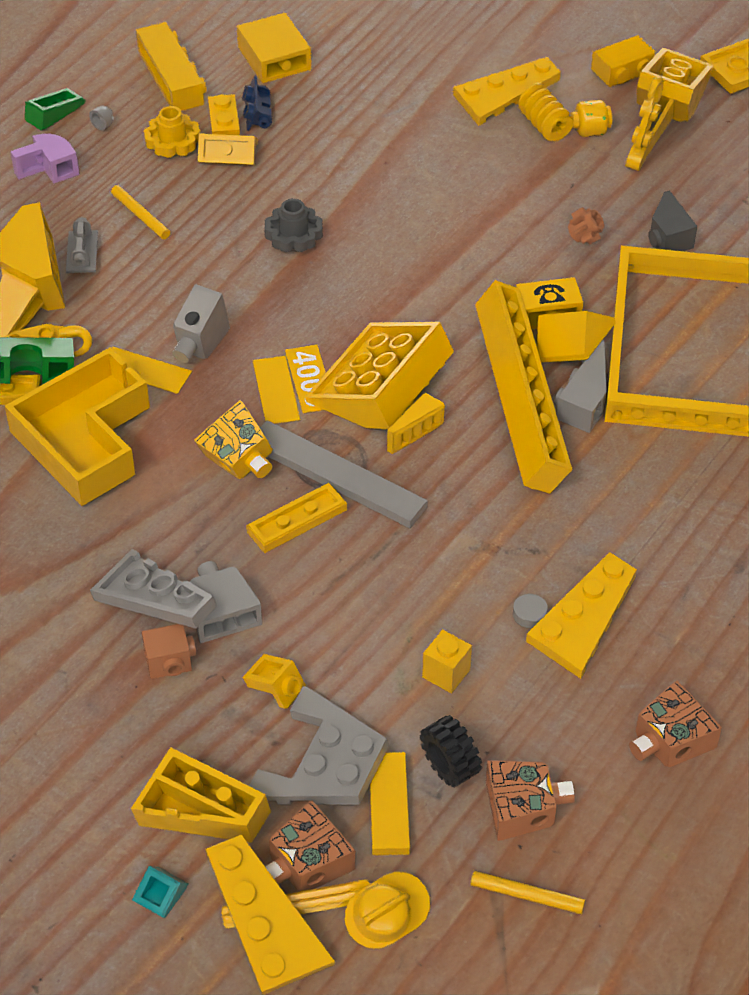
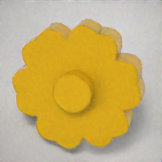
(171, 133)

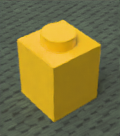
(446, 661)

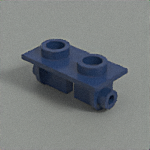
(257, 105)

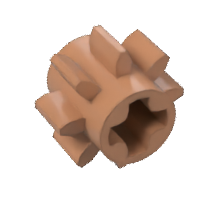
(586, 225)

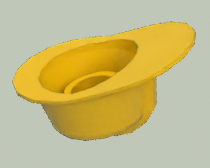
(387, 910)

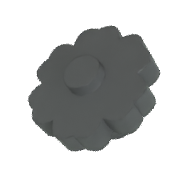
(293, 227)

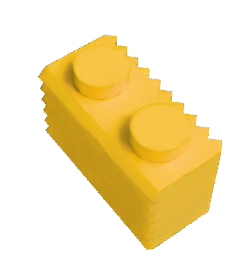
(622, 60)

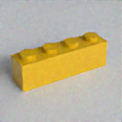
(170, 66)

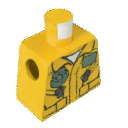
(236, 443)

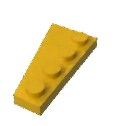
(496, 91)
(581, 617)
(268, 924)

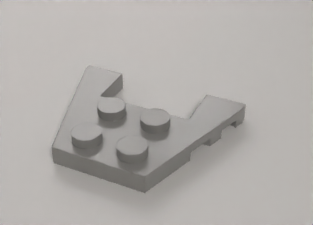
(337, 761)

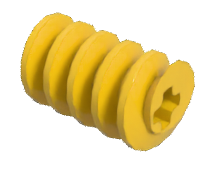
(545, 112)

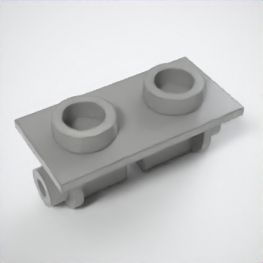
(82, 248)

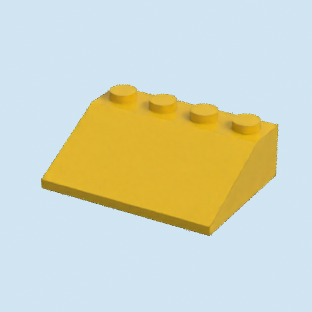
(382, 372)

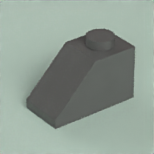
(672, 226)

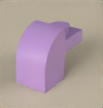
(47, 154)

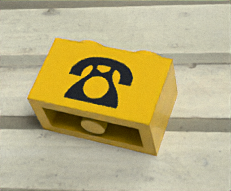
(550, 298)

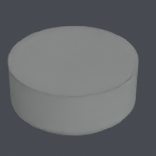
(529, 610)

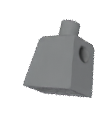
(200, 324)
(235, 601)

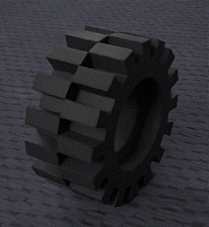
(450, 751)

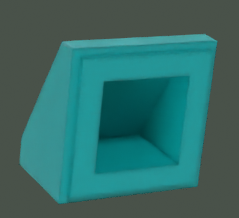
(159, 890)

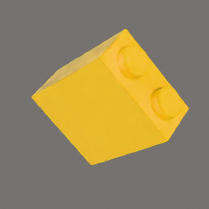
(274, 47)

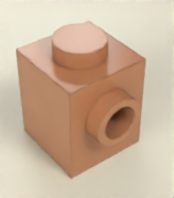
(168, 650)

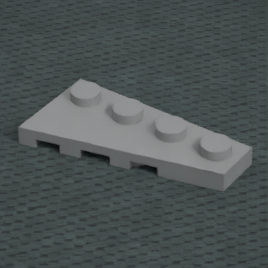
(148, 590)

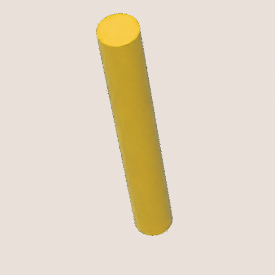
(137, 209)
(527, 892)

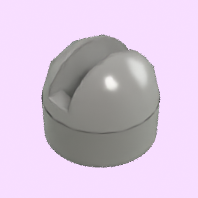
(101, 117)

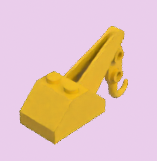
(670, 86)
(32, 279)

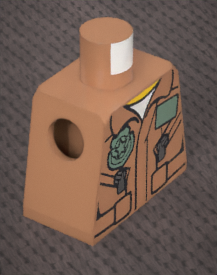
(674, 728)
(523, 797)
(309, 851)

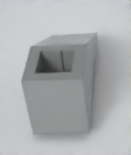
(584, 397)

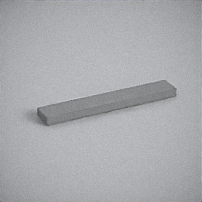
(343, 476)

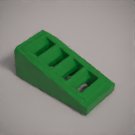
(51, 108)

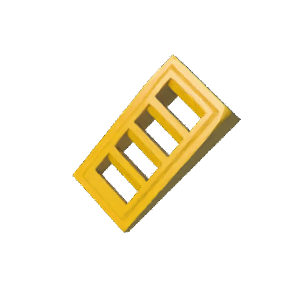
(417, 421)

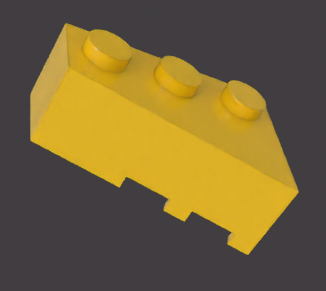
(199, 801)

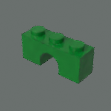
(41, 355)

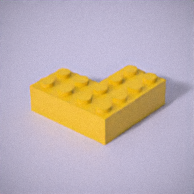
(73, 420)

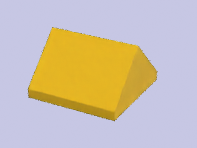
(571, 335)

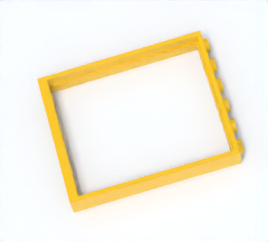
(667, 411)

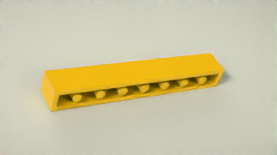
(523, 388)

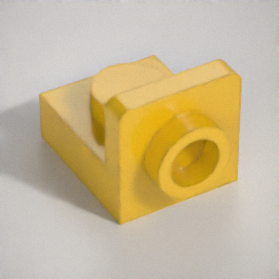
(276, 677)

